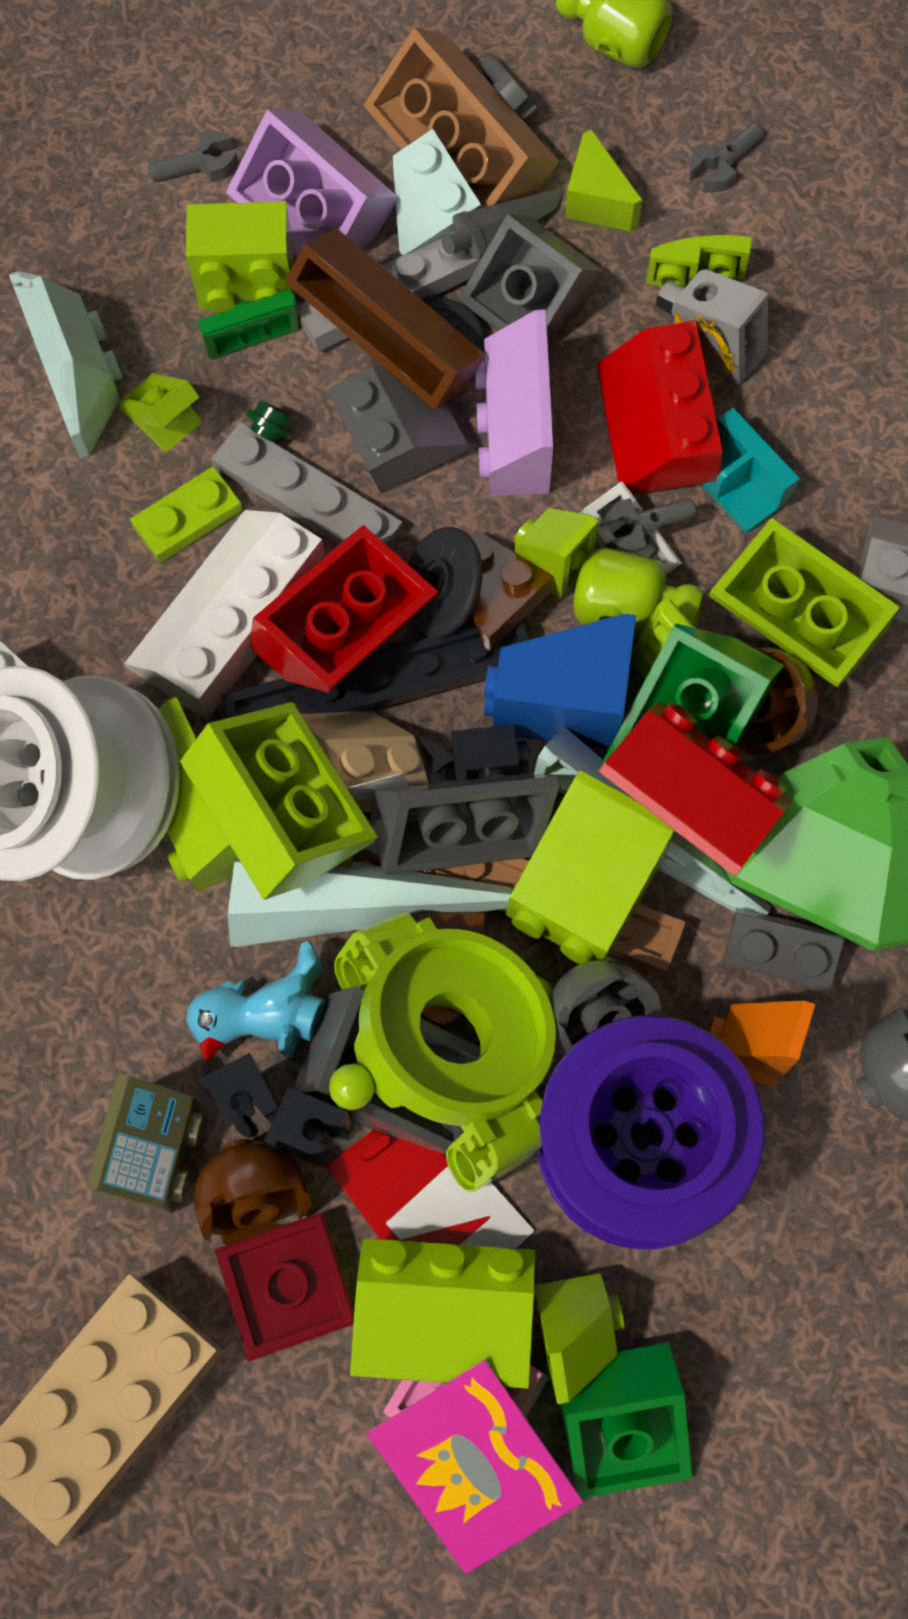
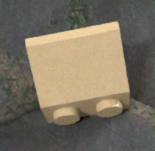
(366, 748)

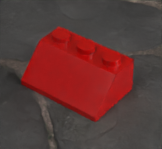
(660, 410)
(339, 612)
(697, 785)

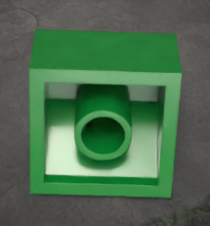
(629, 1425)

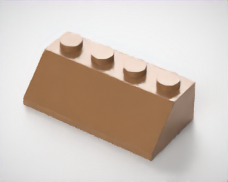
(441, 90)

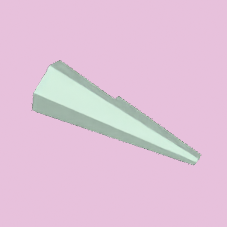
(683, 861)
(349, 901)

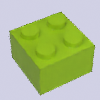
(238, 252)

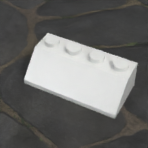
(206, 632)

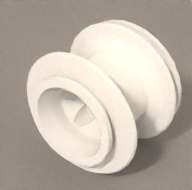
(81, 775)

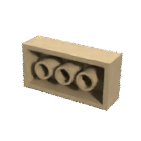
(100, 1407)

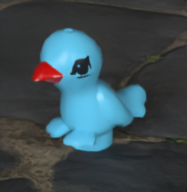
(275, 1012)

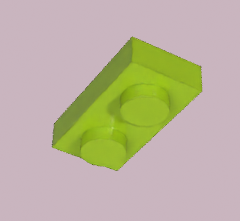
(186, 514)

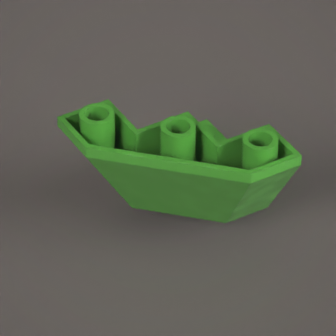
(841, 845)

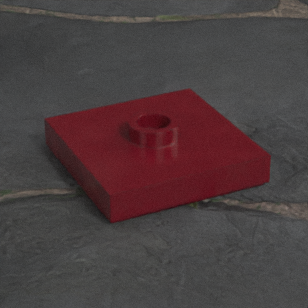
(286, 1286)

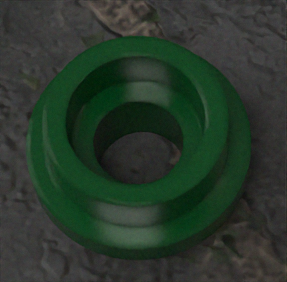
(270, 421)

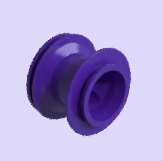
(710, 1096)

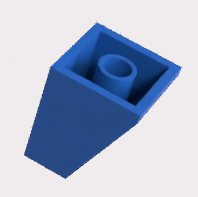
(564, 681)

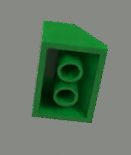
(711, 678)

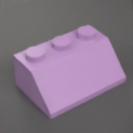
(316, 178)
(516, 408)

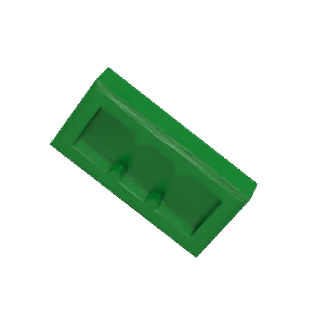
(249, 324)

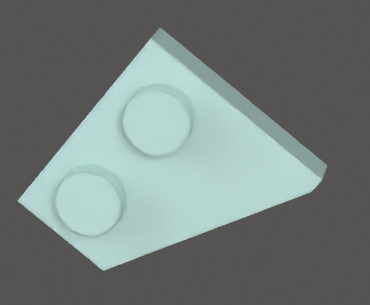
(428, 192)

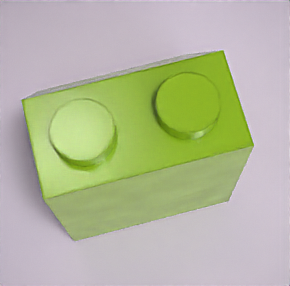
(589, 870)

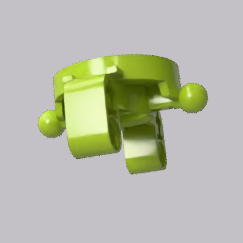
(493, 1098)

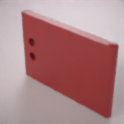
(392, 1180)

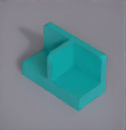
(751, 476)

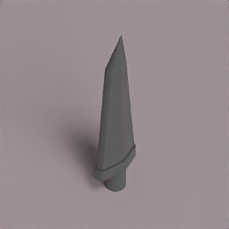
(479, 226)

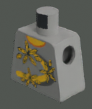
(728, 320)

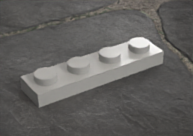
(422, 271)
(300, 488)

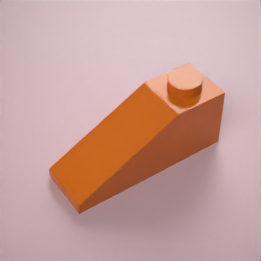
(765, 1036)

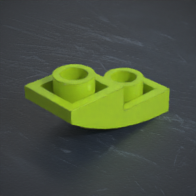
(685, 257)

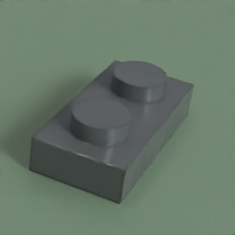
(783, 949)

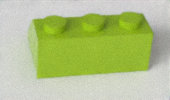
(805, 602)
(276, 798)
(199, 844)
(442, 1310)

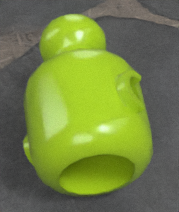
(622, 28)
(629, 583)

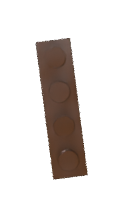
(384, 318)

